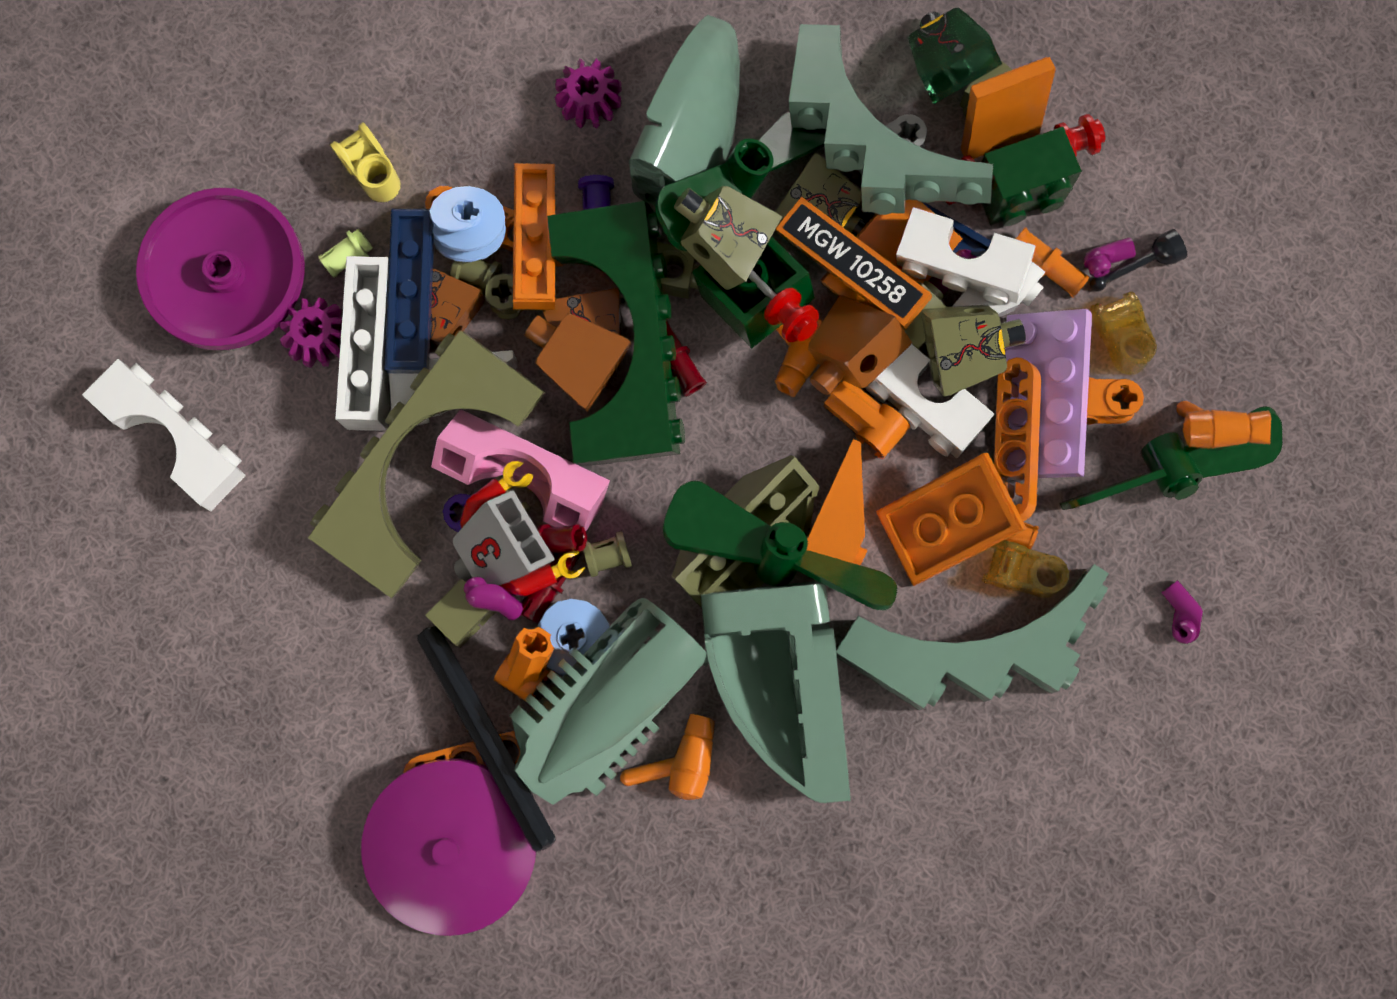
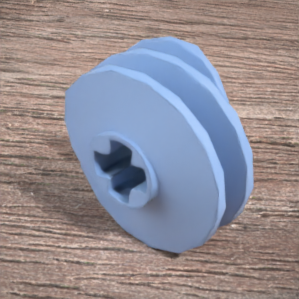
(467, 224)
(568, 615)

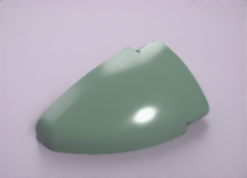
(693, 111)
(782, 681)

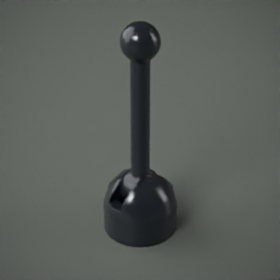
(1166, 249)

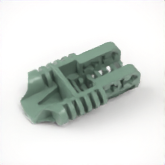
(603, 703)

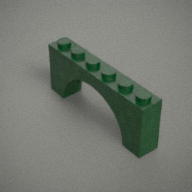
(642, 414)

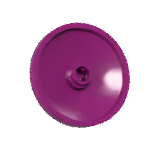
(220, 268)
(445, 849)

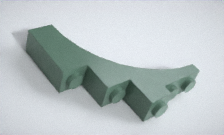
(857, 141)
(1036, 651)

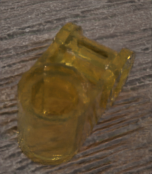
(1123, 325)
(1022, 570)

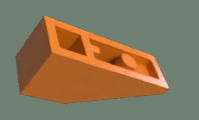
(841, 522)

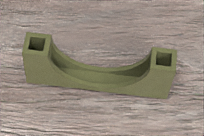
(358, 522)

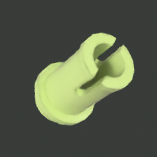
(353, 245)

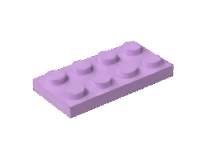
(1061, 351)

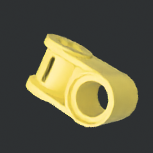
(365, 160)

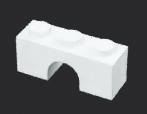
(996, 273)
(949, 423)

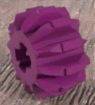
(588, 106)
(308, 346)

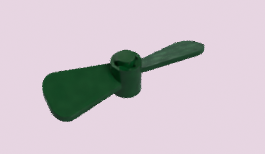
(742, 171)
(1181, 468)
(715, 526)

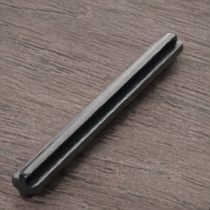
(486, 739)

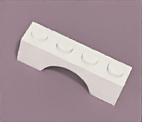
(200, 467)

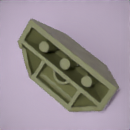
(772, 494)

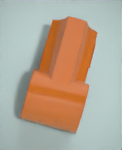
(873, 423)
(526, 662)

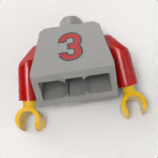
(503, 543)

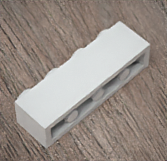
(362, 377)

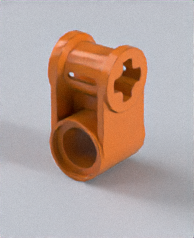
(1103, 409)

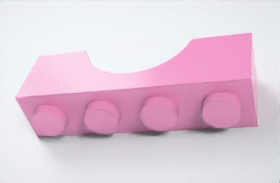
(479, 450)

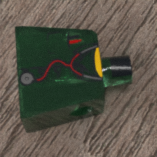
(951, 52)

